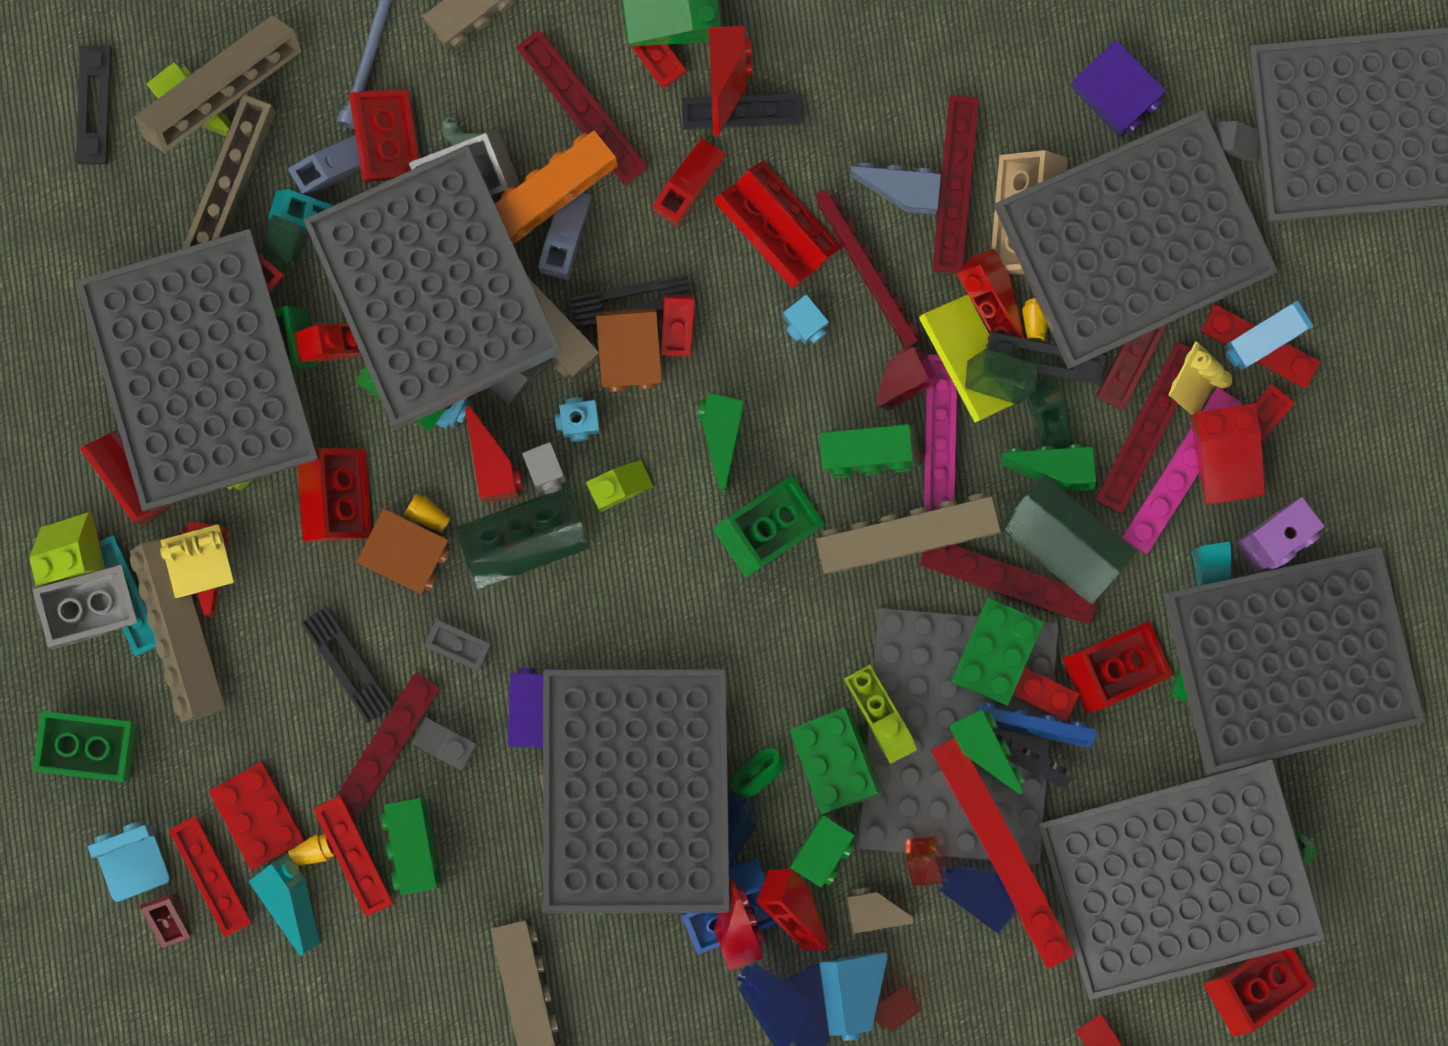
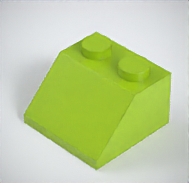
(66, 550)

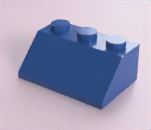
(702, 925)

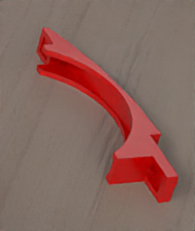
(1004, 853)

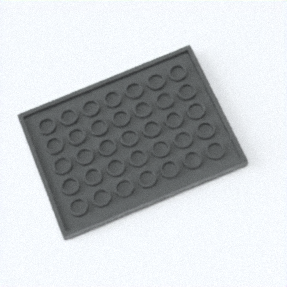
(1352, 123)
(1135, 238)
(432, 287)
(197, 370)
(1293, 659)
(915, 664)
(635, 791)
(1182, 880)

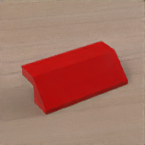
(777, 224)

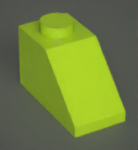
(619, 485)

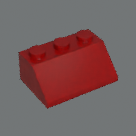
(111, 464)
(335, 496)

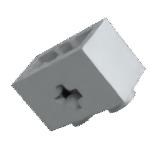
(544, 469)

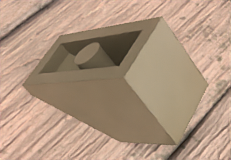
(873, 911)

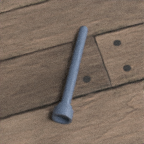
(345, 116)

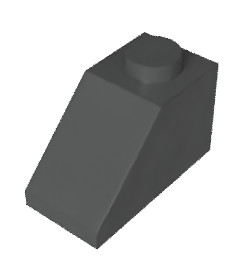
(444, 744)

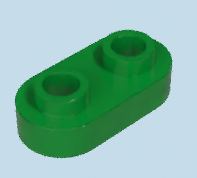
(756, 773)

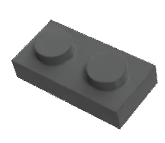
(457, 645)

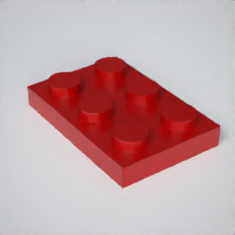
(383, 133)
(256, 816)

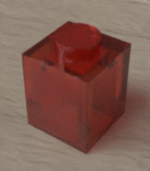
(924, 861)
(895, 1009)

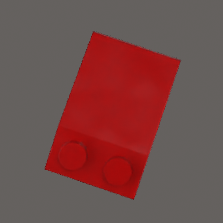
(728, 71)
(1229, 453)
(494, 472)
(1117, 667)
(1258, 989)

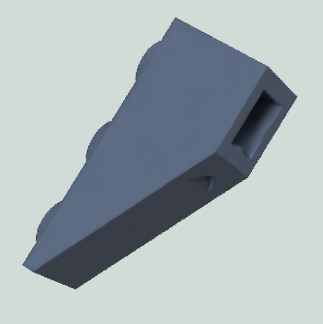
(326, 167)
(906, 189)
(564, 238)

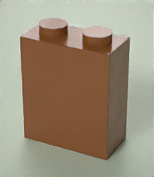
(629, 349)
(403, 552)

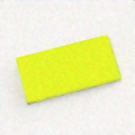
(958, 337)

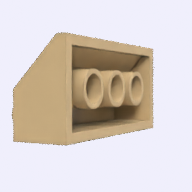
(1016, 174)

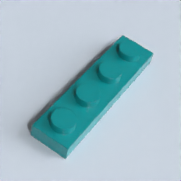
(140, 635)

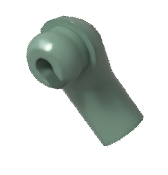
(454, 133)

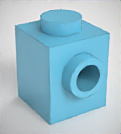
(805, 321)

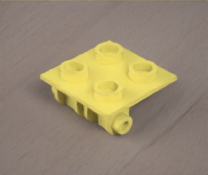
(1197, 379)
(196, 561)

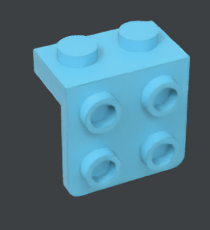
(130, 861)

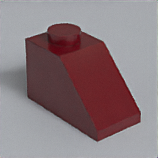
(905, 378)

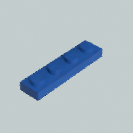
(1045, 727)

